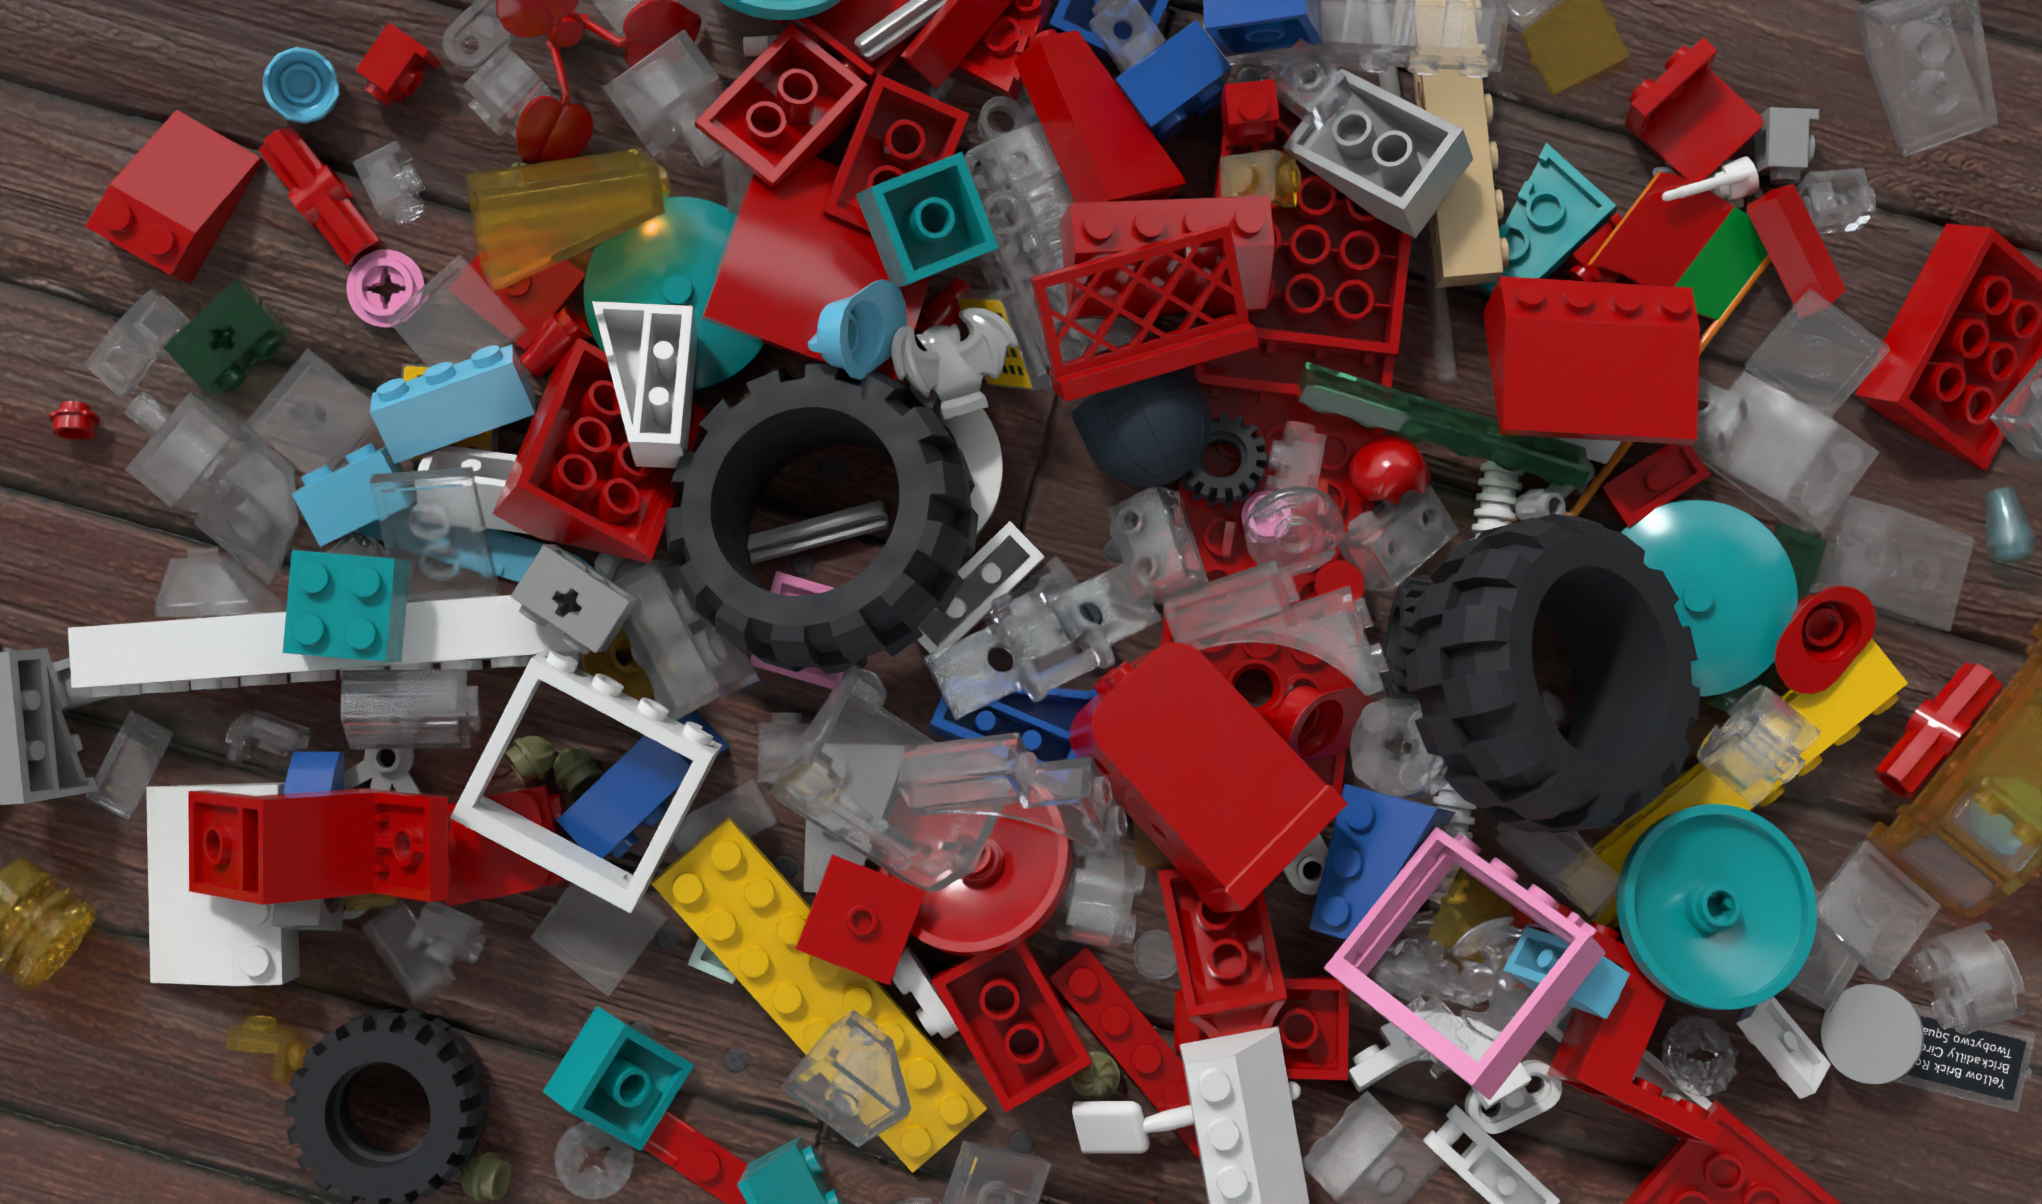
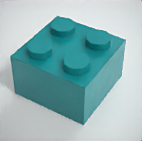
(927, 220)
(346, 606)

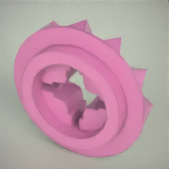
(371, 272)

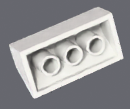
(1244, 1119)

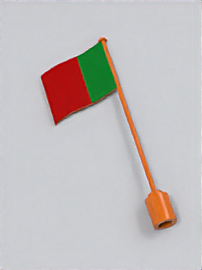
(1682, 244)

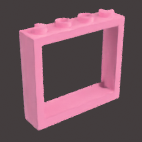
(1398, 907)

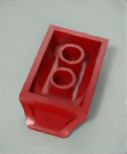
(1223, 960)
(1310, 1026)

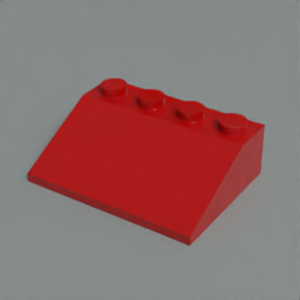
(1960, 343)
(1594, 360)
(578, 470)

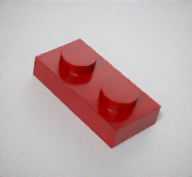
(1653, 482)

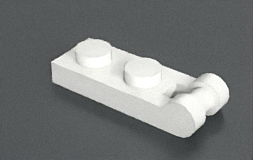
(1486, 1163)

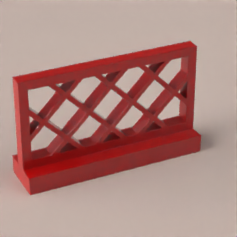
(1151, 355)

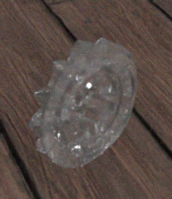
(1689, 1073)
(592, 1182)

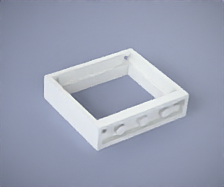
(551, 849)

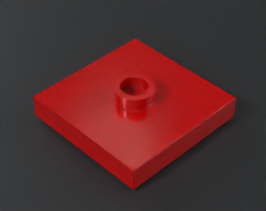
(539, 295)
(860, 919)

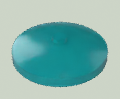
(673, 264)
(1729, 583)
(1717, 907)

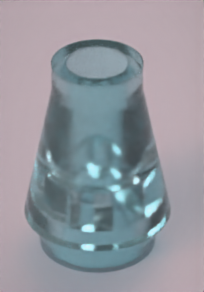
(2007, 526)

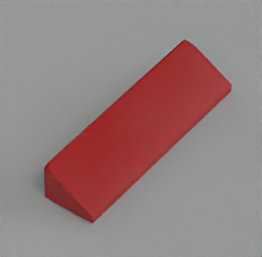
(951, 37)

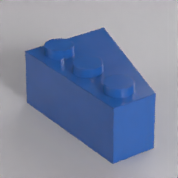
(1041, 724)
(630, 795)
(1366, 852)

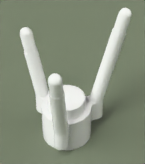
(1730, 182)

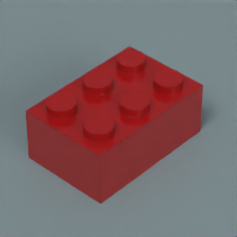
(1012, 1022)

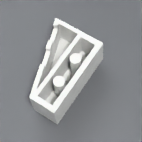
(653, 375)

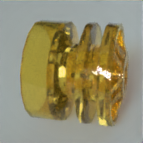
(38, 928)

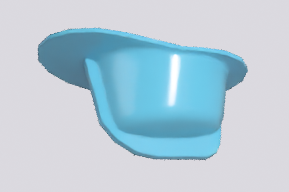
(860, 329)

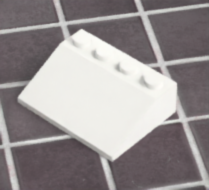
(203, 935)

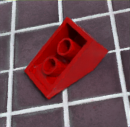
(784, 107)
(891, 137)
(175, 196)

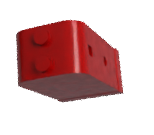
(1202, 773)

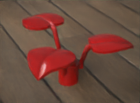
(562, 129)

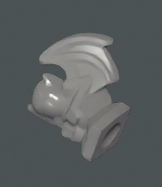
(952, 366)

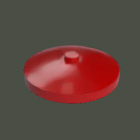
(1005, 896)

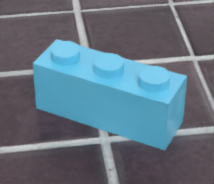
(452, 402)

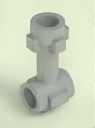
(1542, 502)

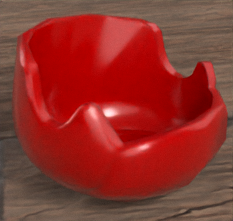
(1388, 469)

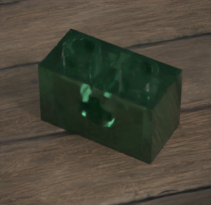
(203, 344)

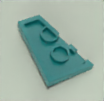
(1551, 218)

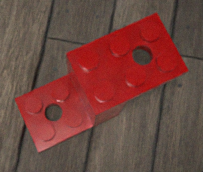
(318, 845)
(1605, 1053)

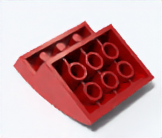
(792, 262)

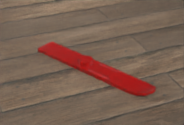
(697, 1158)

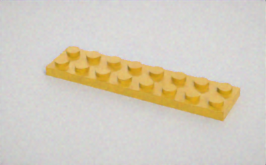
(752, 926)

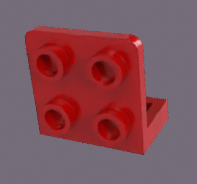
(1691, 115)

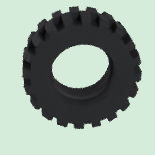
(336, 1146)

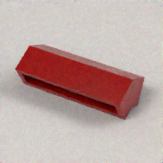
(1794, 244)

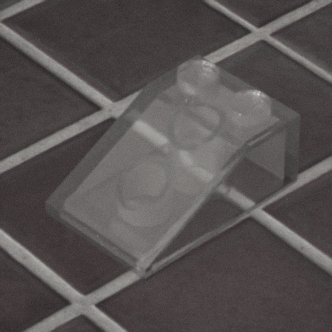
(1929, 69)
(1789, 457)
(1897, 560)

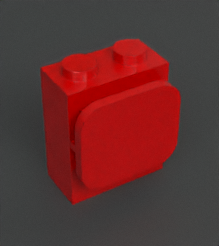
(490, 870)

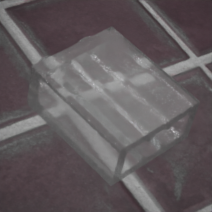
(409, 709)

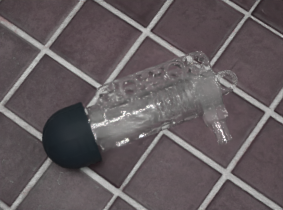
(1133, 432)

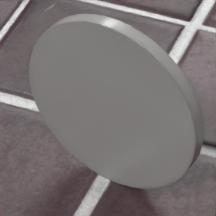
(1872, 1034)

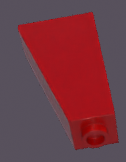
(1092, 125)

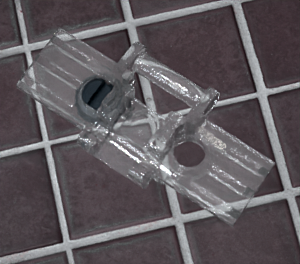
(1035, 625)

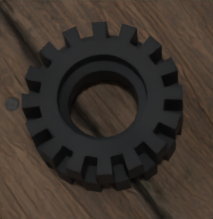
(1245, 479)

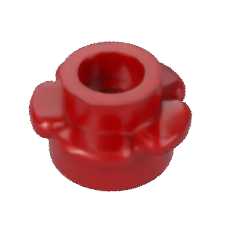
(74, 421)

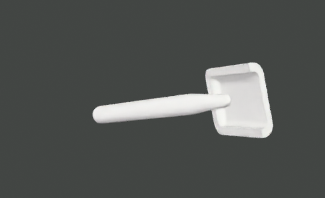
(1121, 1127)

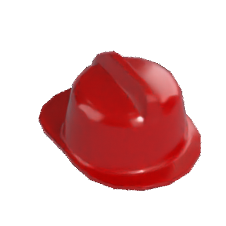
(1824, 638)
(1318, 720)

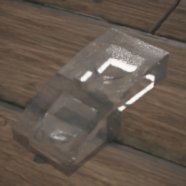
(136, 342)

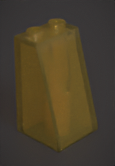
(558, 208)

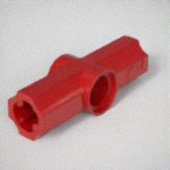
(320, 195)
(1938, 729)

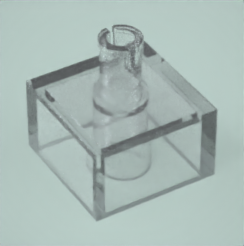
(666, 97)
(184, 446)

